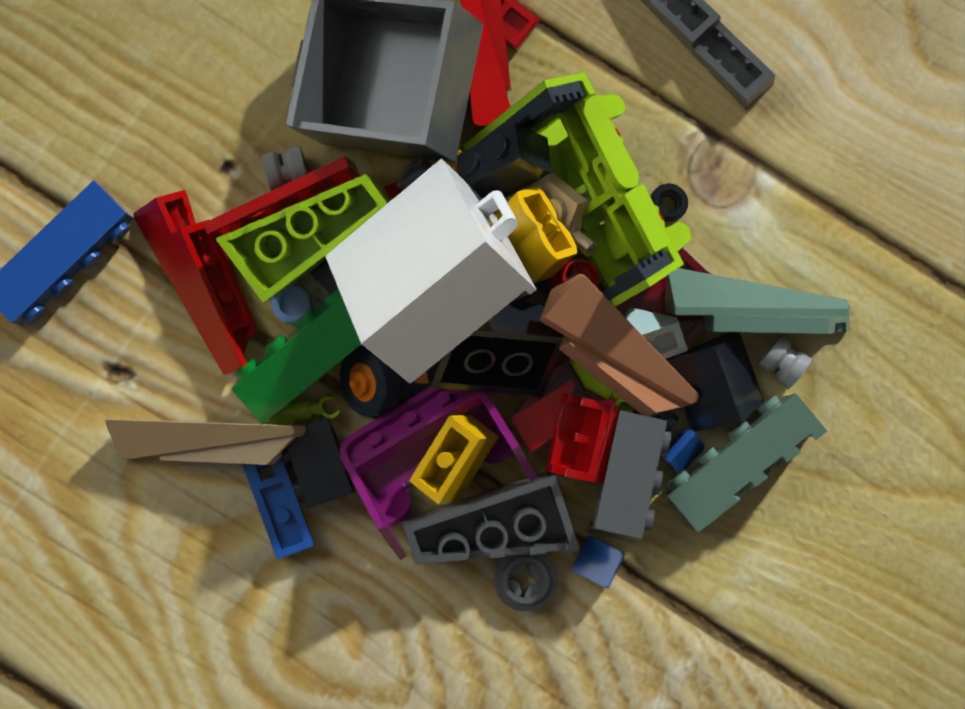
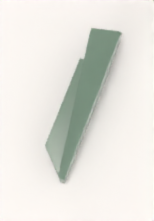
(752, 306)

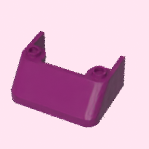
(392, 446)

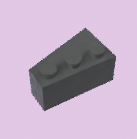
(631, 478)

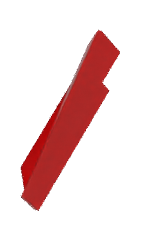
(491, 70)
(199, 276)

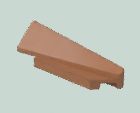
(614, 349)

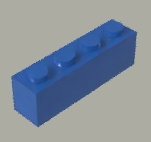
(59, 252)

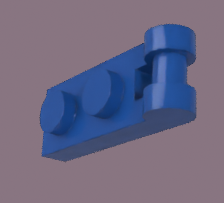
(280, 509)

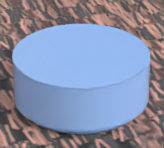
(291, 304)

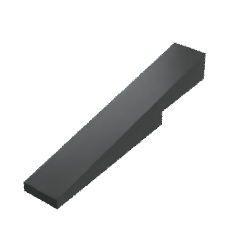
(715, 47)

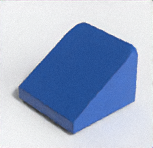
(683, 450)
(598, 561)

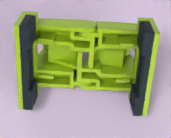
(592, 159)

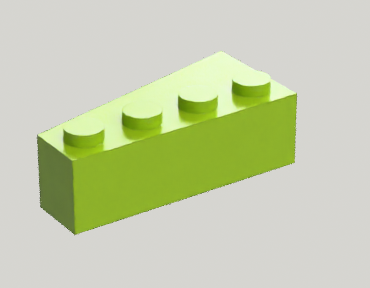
(295, 241)

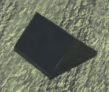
(723, 380)

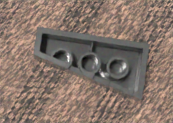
(495, 523)

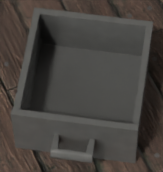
(385, 76)

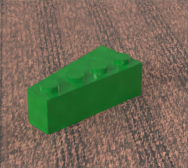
(298, 359)

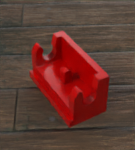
(582, 438)

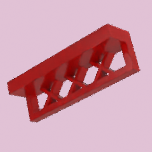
(294, 192)

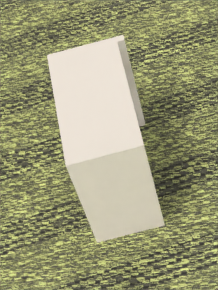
(428, 270)

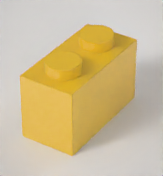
(453, 458)

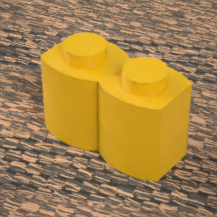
(540, 238)

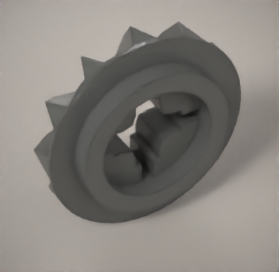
(535, 595)

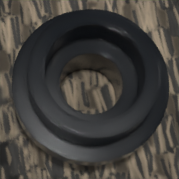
(677, 195)

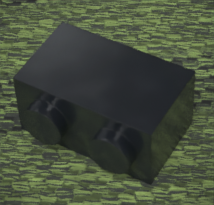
(505, 161)
(318, 465)

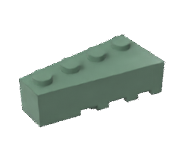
(743, 460)

